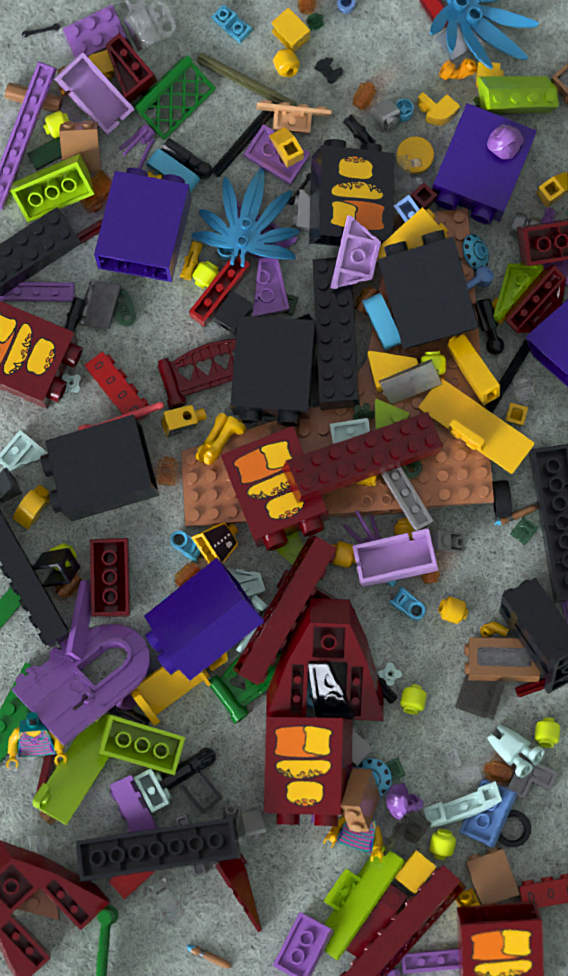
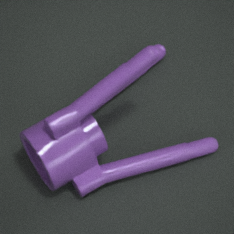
(144, 136)
(371, 537)

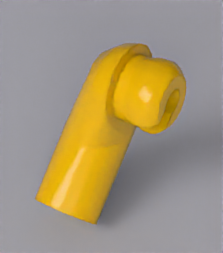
(492, 628)

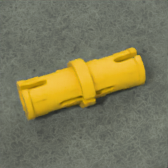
(191, 260)

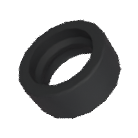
(502, 499)
(526, 833)

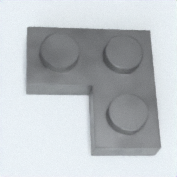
(539, 775)

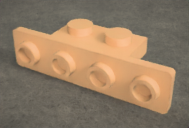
(292, 117)

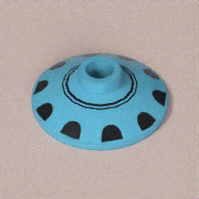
(475, 251)
(380, 772)

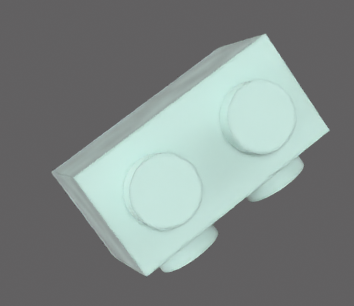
(152, 791)

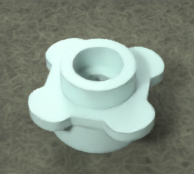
(75, 379)
(395, 674)

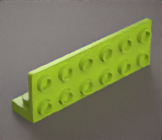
(74, 778)

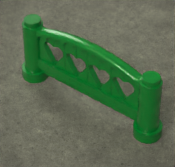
(235, 698)
(106, 918)

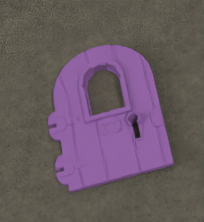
(61, 686)

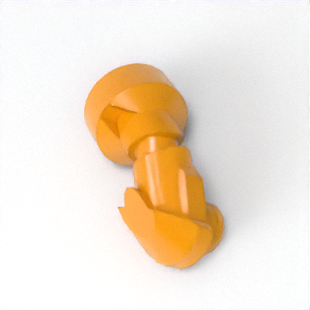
(466, 68)

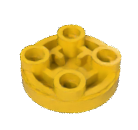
(418, 148)

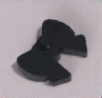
(324, 67)

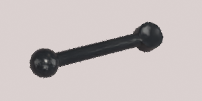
(55, 27)
(308, 178)

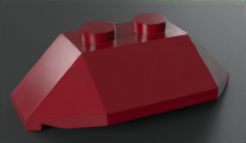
(537, 301)

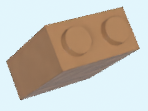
(82, 140)
(360, 800)
(491, 876)

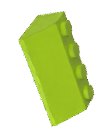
(517, 94)
(53, 187)
(141, 744)

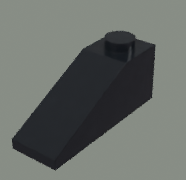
(8, 486)

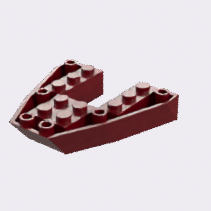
(326, 633)
(20, 877)

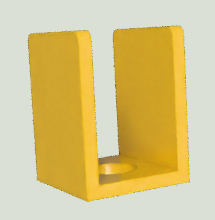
(290, 30)
(415, 871)

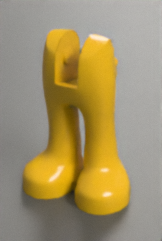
(218, 437)

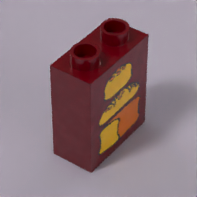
(34, 356)
(266, 494)
(307, 768)
(500, 940)

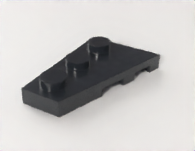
(327, 692)

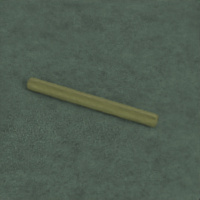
(243, 80)

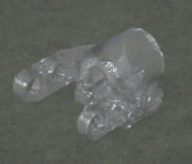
(144, 23)

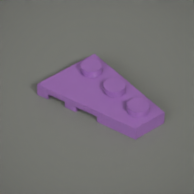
(270, 289)

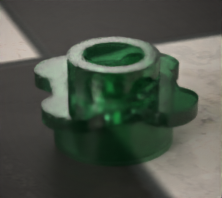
(315, 21)

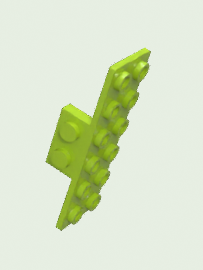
(356, 897)

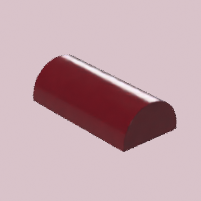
(110, 577)

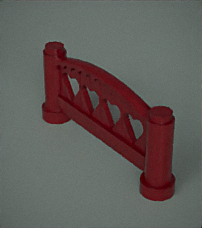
(178, 386)

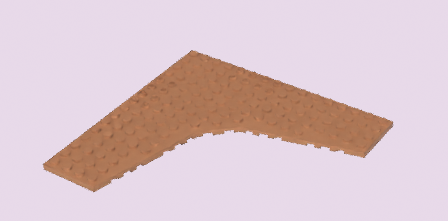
(447, 479)

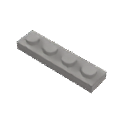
(407, 498)

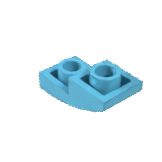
(230, 23)

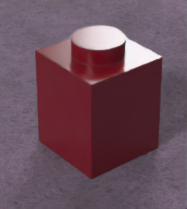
(424, 196)

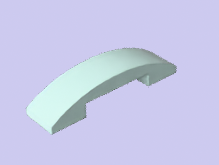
(463, 807)

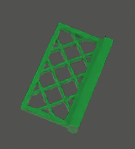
(161, 86)

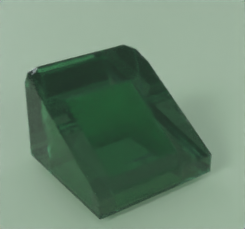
(524, 530)
(396, 769)

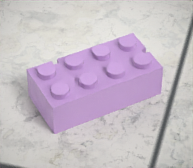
(93, 93)
(395, 558)

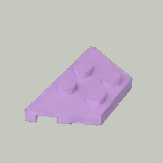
(356, 255)

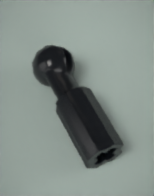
(187, 159)
(485, 313)
(204, 758)

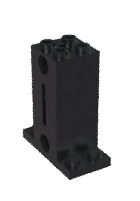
(539, 630)

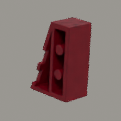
(130, 69)

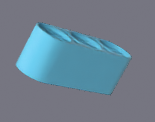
(165, 164)
(382, 321)

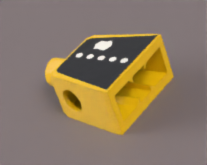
(174, 422)
(217, 541)

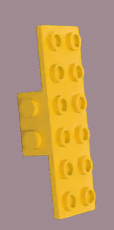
(476, 426)

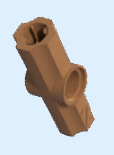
(17, 93)

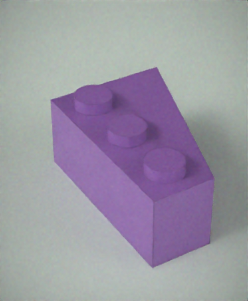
(132, 805)

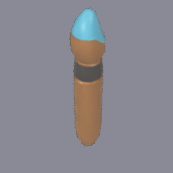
(517, 514)
(209, 956)

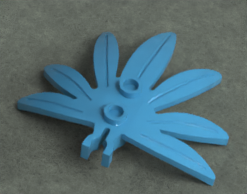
(469, 15)
(244, 231)

